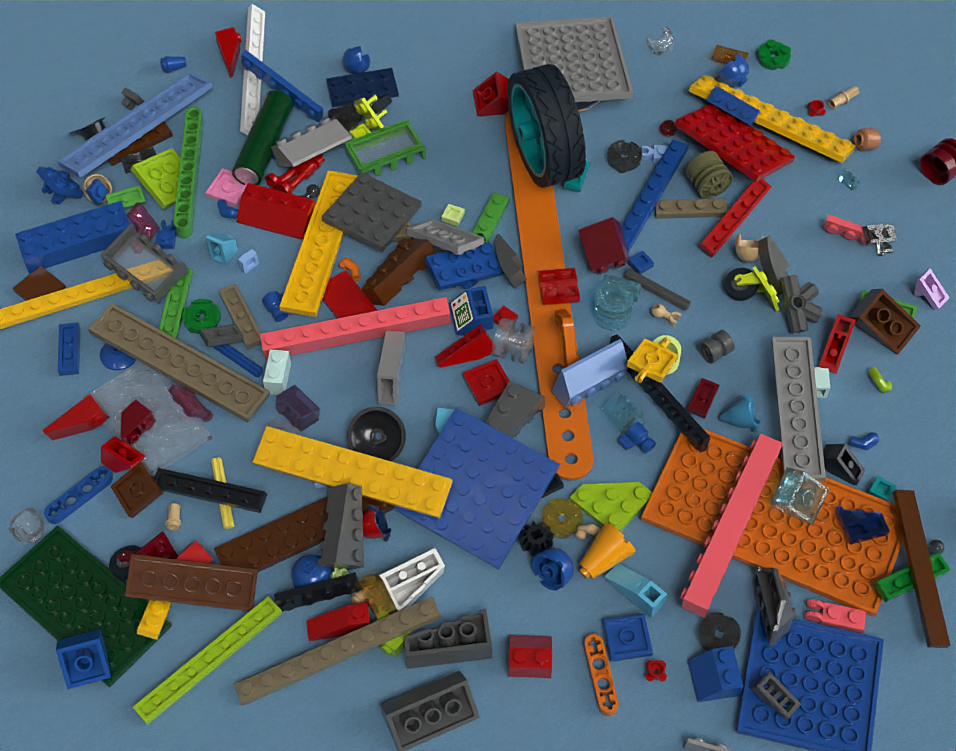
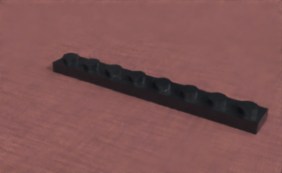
(670, 406)

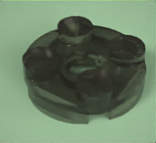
(347, 111)
(621, 163)
(724, 624)

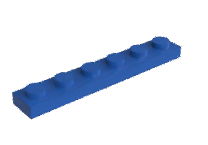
(278, 83)

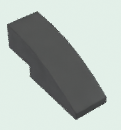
(509, 262)
(773, 263)

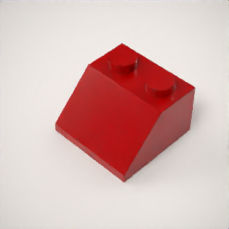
(492, 96)
(530, 656)

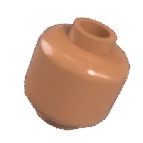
(867, 139)

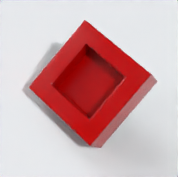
(504, 312)

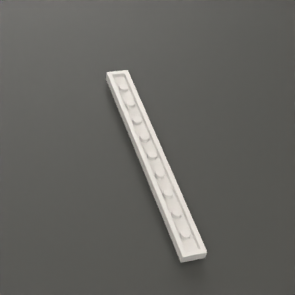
(251, 83)

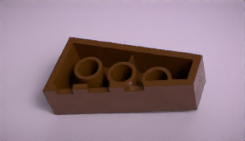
(397, 270)

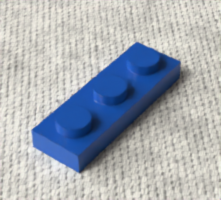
(733, 105)
(68, 349)

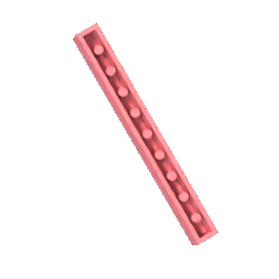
(357, 327)
(731, 526)

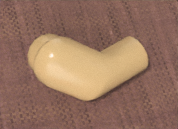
(582, 530)

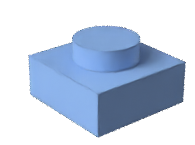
(248, 261)

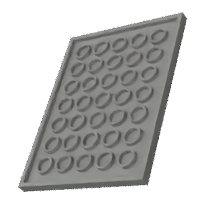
(583, 51)

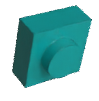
(882, 489)

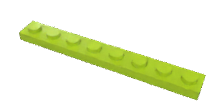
(207, 660)

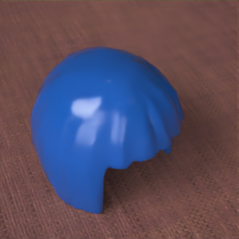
(354, 61)

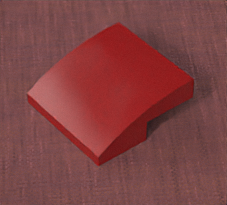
(559, 286)

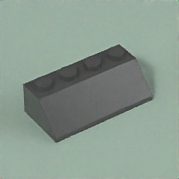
(430, 711)

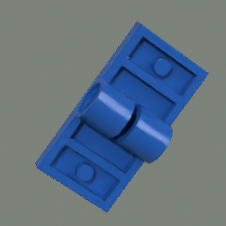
(464, 269)

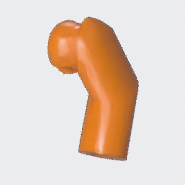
(352, 266)

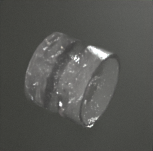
(515, 341)

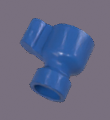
(272, 302)
(637, 435)

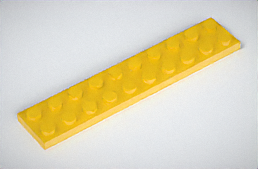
(782, 122)
(317, 252)
(336, 466)

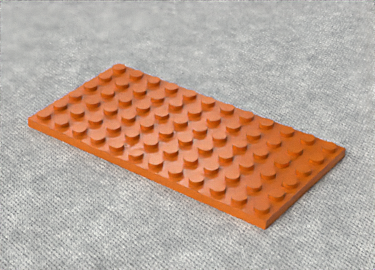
(807, 555)

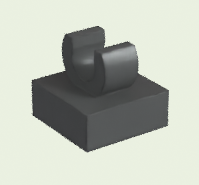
(131, 99)

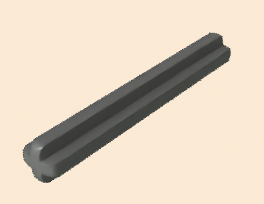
(657, 289)

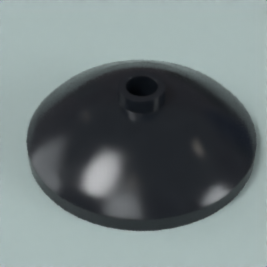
(374, 420)

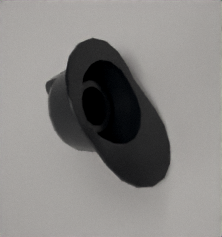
(92, 129)

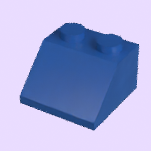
(83, 659)
(716, 674)

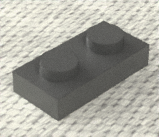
(221, 335)

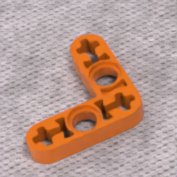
(565, 324)

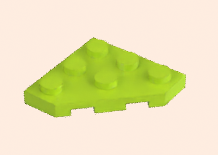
(160, 176)
(612, 502)

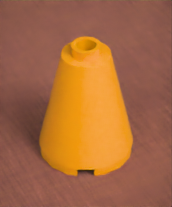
(605, 552)

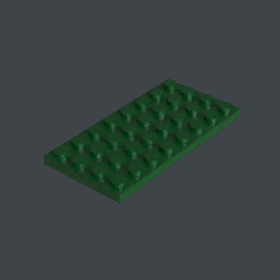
(77, 594)

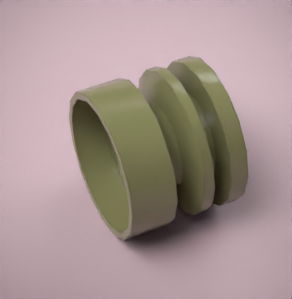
(709, 174)

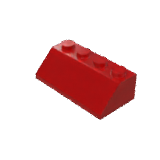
(275, 211)

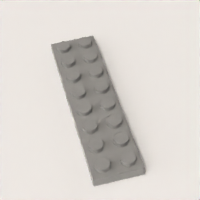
(798, 405)

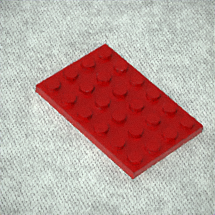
(735, 141)

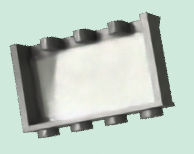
(143, 264)

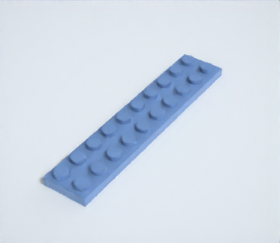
(134, 124)

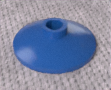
(115, 360)

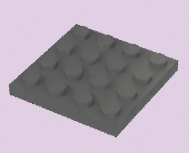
(371, 211)

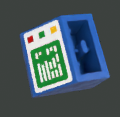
(471, 310)

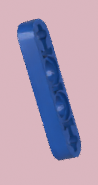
(76, 492)

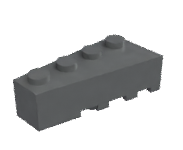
(515, 409)
(343, 529)
(450, 643)

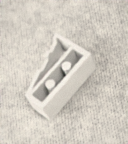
(413, 578)

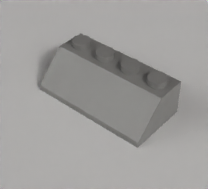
(310, 142)

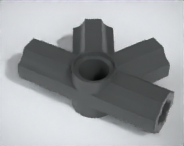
(802, 298)

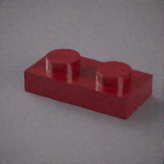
(703, 398)

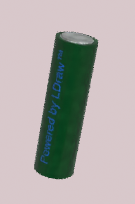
(262, 136)

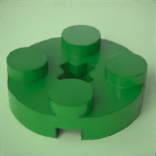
(771, 47)
(197, 307)

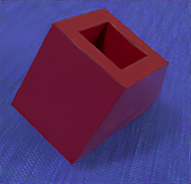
(135, 421)

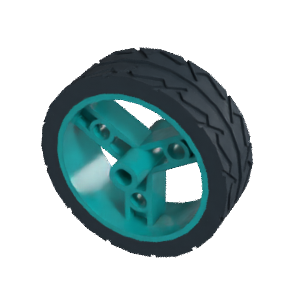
(546, 125)

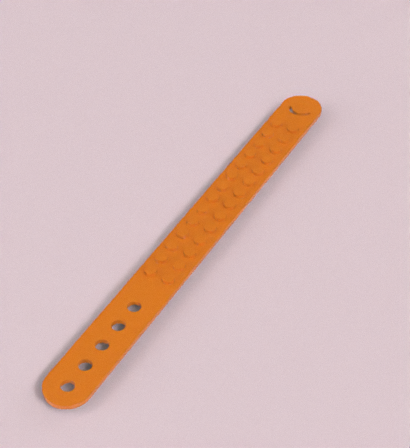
(543, 251)

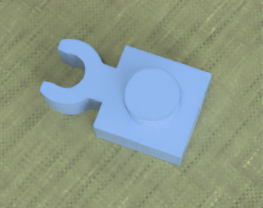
(655, 154)

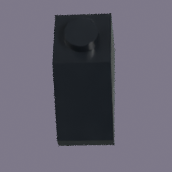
(842, 463)

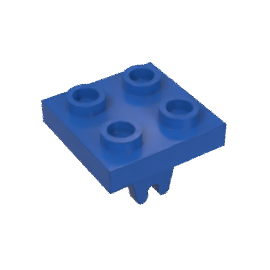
(59, 183)

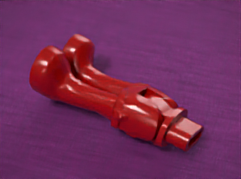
(302, 171)

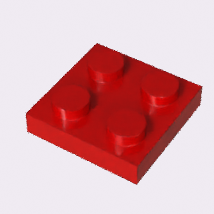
(486, 381)

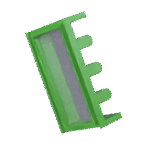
(384, 148)

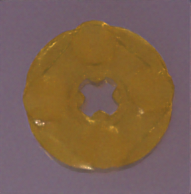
(562, 507)

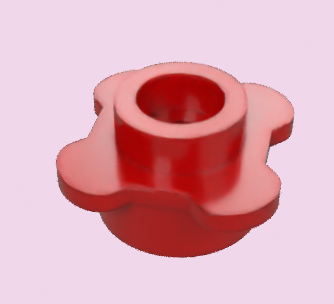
(816, 108)
(658, 665)

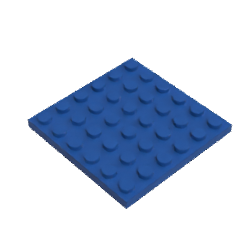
(491, 490)
(830, 675)

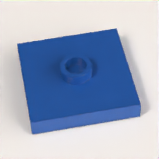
(627, 637)

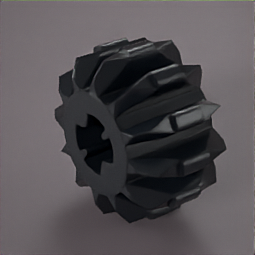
(543, 536)

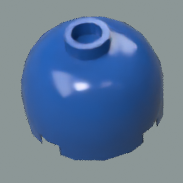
(734, 72)
(553, 568)
(307, 572)

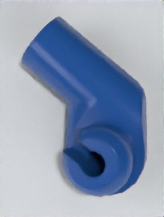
(226, 211)
(865, 443)

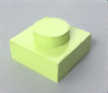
(453, 215)

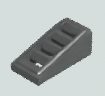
(765, 695)

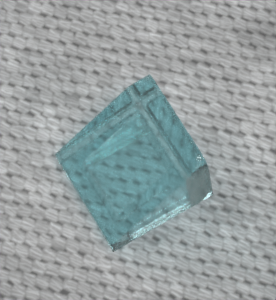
(849, 179)

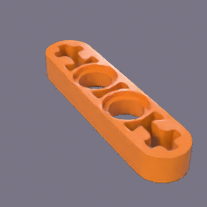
(603, 674)

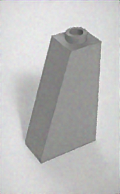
(390, 368)

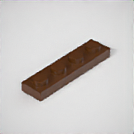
(151, 138)

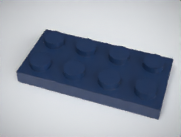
(361, 85)

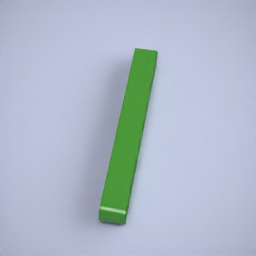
(188, 173)

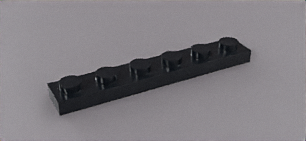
(210, 490)

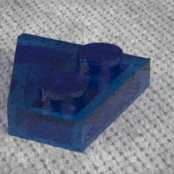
(861, 524)

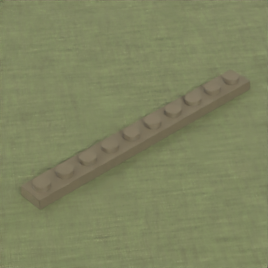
(337, 651)

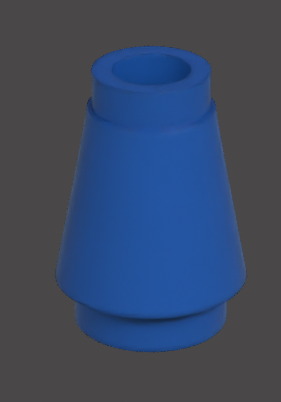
(172, 63)

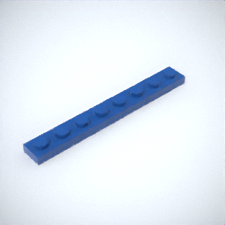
(653, 191)

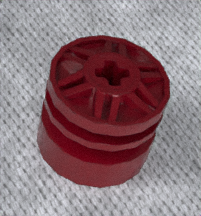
(940, 162)

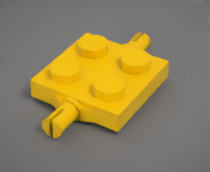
(652, 360)

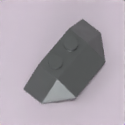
(773, 602)

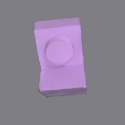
(931, 288)

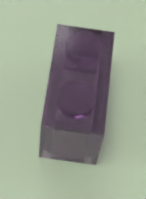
(297, 408)

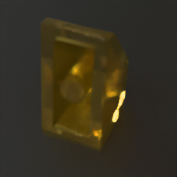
(376, 595)

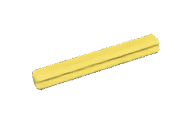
(219, 475)

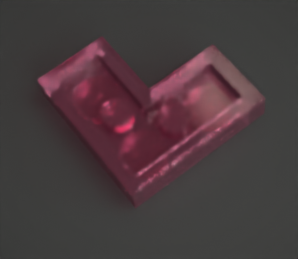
(143, 221)

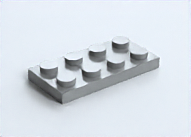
(445, 236)

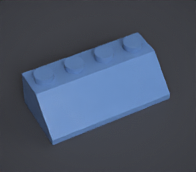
(591, 374)

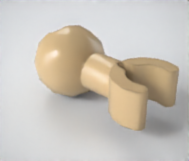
(659, 311)

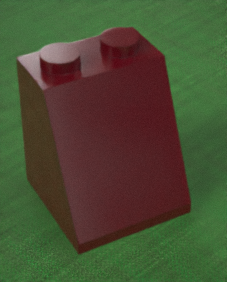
(604, 245)

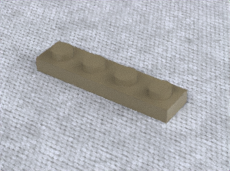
(691, 208)
(241, 315)

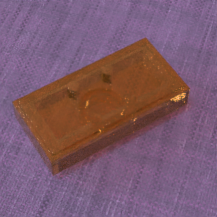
(725, 54)

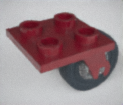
(157, 547)

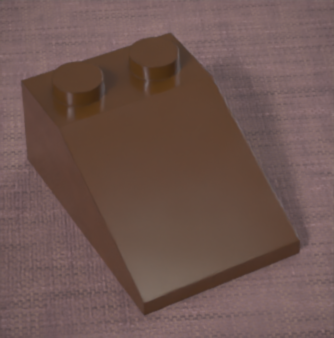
(885, 320)

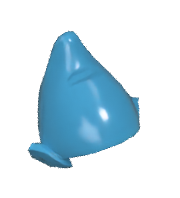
(742, 414)

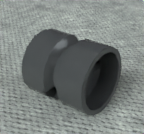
(716, 347)

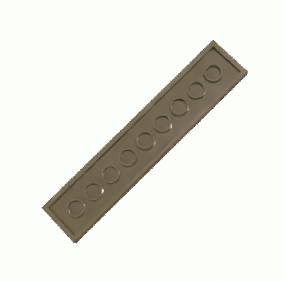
(179, 362)

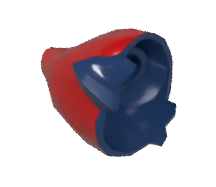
(375, 524)

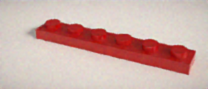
(734, 217)

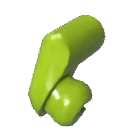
(879, 381)

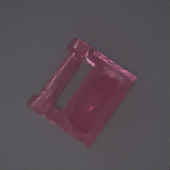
(190, 403)

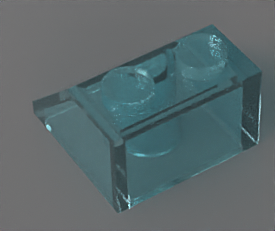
(799, 495)

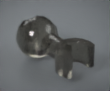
(312, 191)
(934, 547)

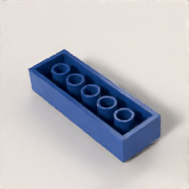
(72, 236)

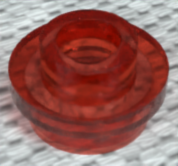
(668, 128)

